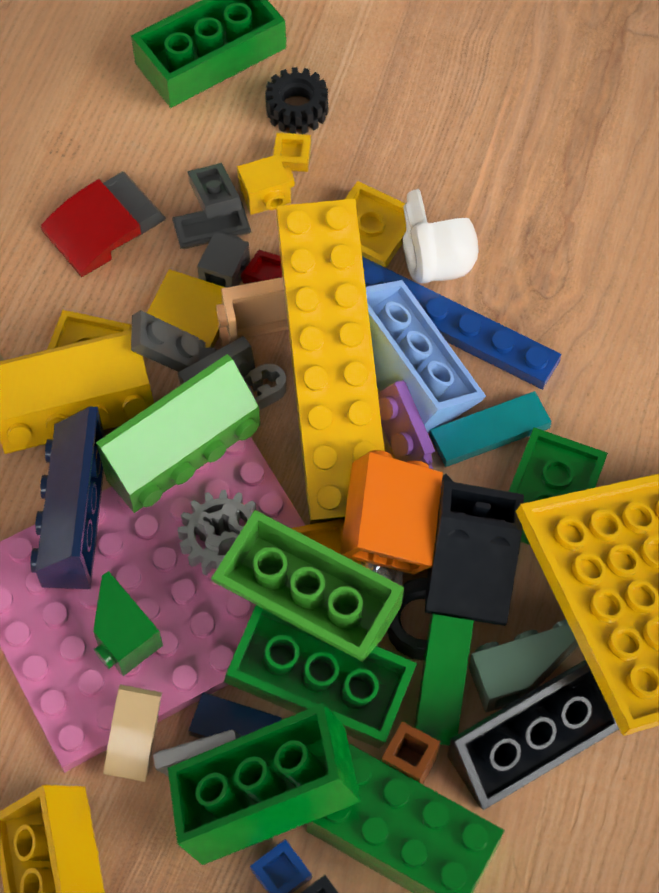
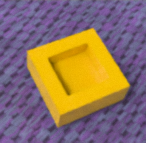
(293, 150)

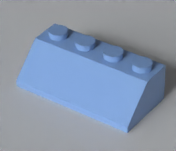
(414, 350)

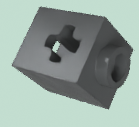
(224, 260)

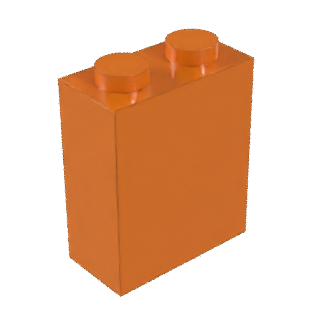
(392, 512)

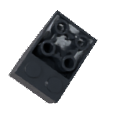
(474, 553)

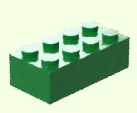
(207, 45)
(304, 671)
(262, 784)
(409, 831)

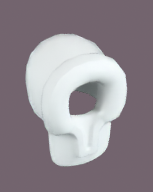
(439, 248)

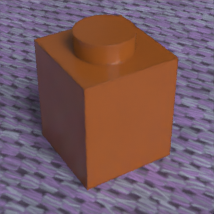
(411, 752)

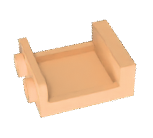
(252, 310)

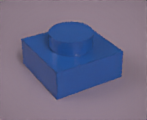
(281, 870)

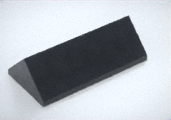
(531, 735)

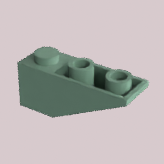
(520, 666)

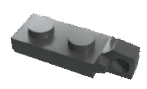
(166, 342)

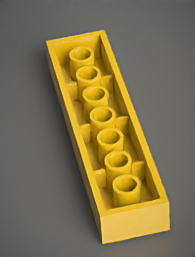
(329, 347)

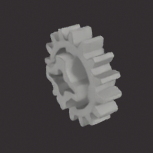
(211, 519)

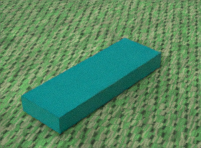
(489, 429)

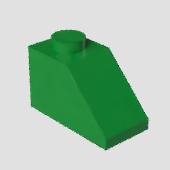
(122, 628)

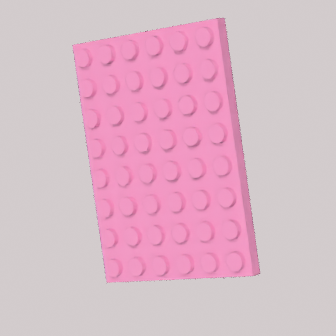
(200, 623)

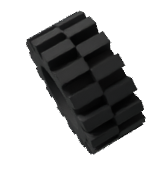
(296, 85)

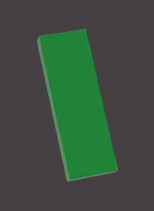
(443, 677)

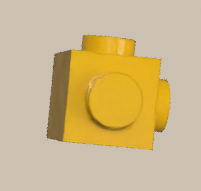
(265, 184)

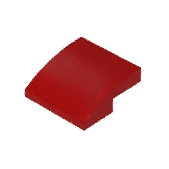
(90, 227)

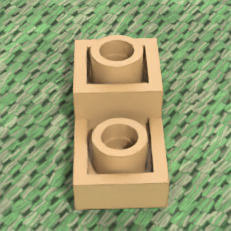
(132, 733)

